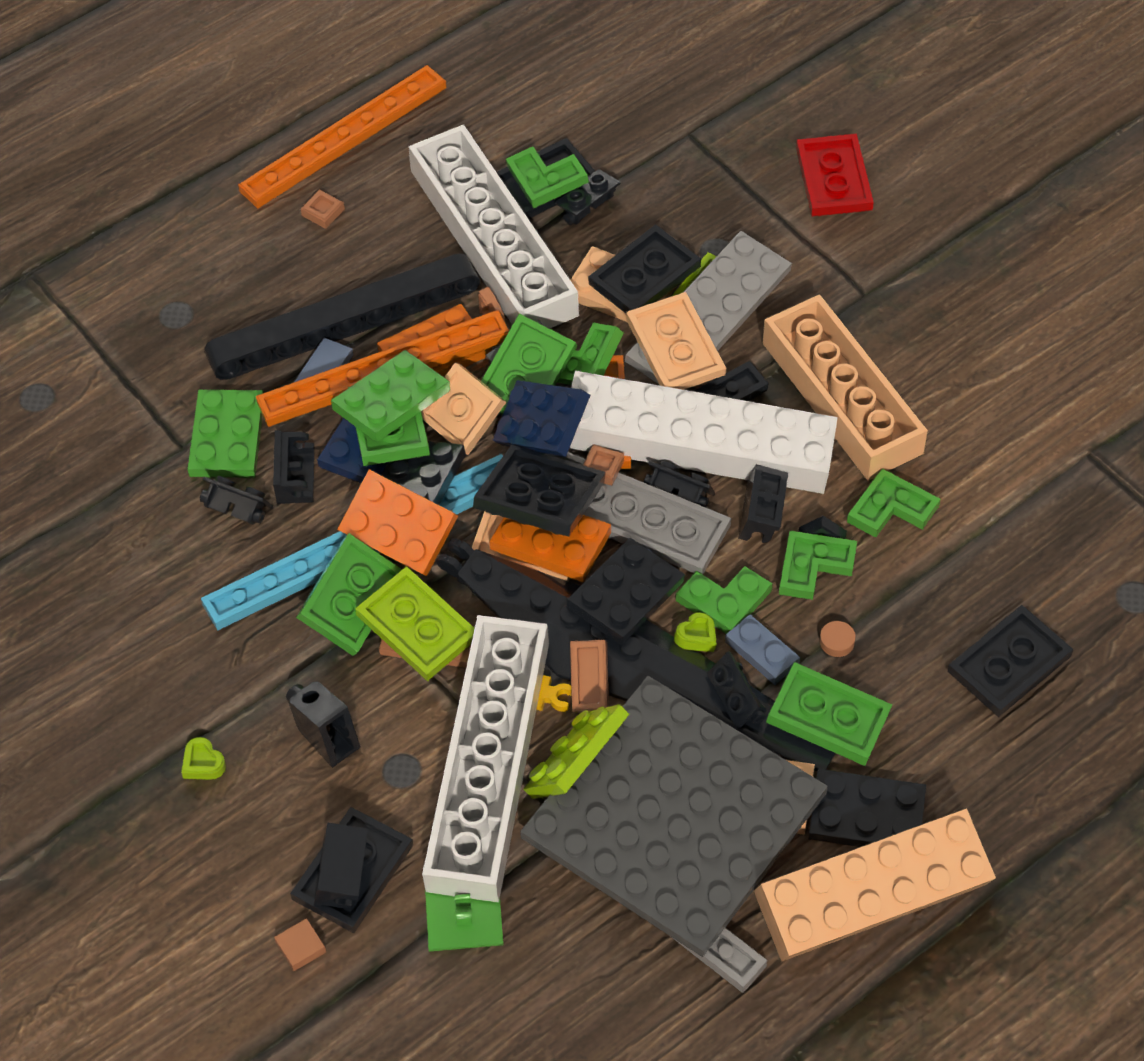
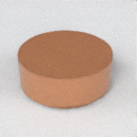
(837, 638)

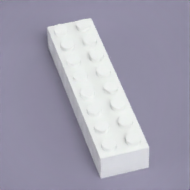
(492, 229)
(704, 431)
(486, 759)

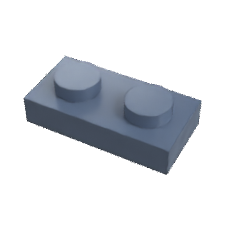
(762, 649)

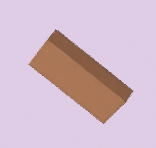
(589, 675)

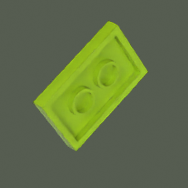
(416, 623)
(575, 751)

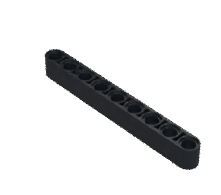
(341, 316)

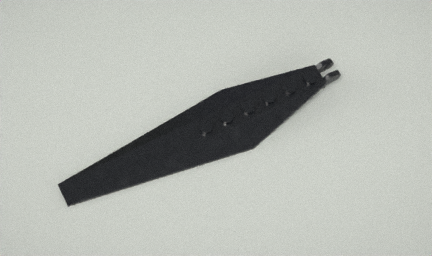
(536, 597)

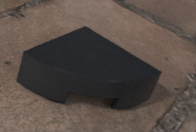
(823, 527)

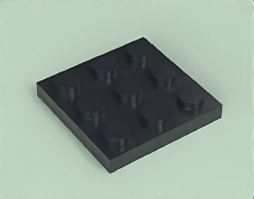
(539, 490)

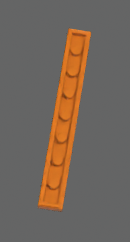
(341, 136)
(431, 349)

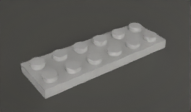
(728, 291)
(658, 520)

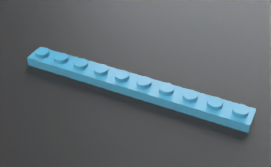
(308, 564)

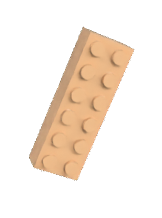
(844, 383)
(874, 884)

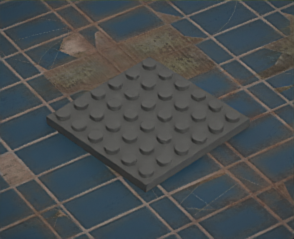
(676, 816)

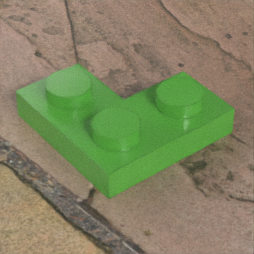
(542, 182)
(595, 352)
(888, 497)
(814, 553)
(728, 604)

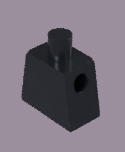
(315, 709)

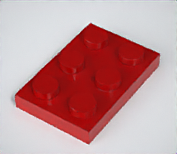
(834, 175)

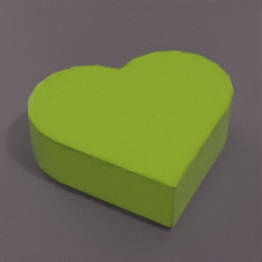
(697, 633)
(202, 761)

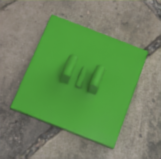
(462, 922)

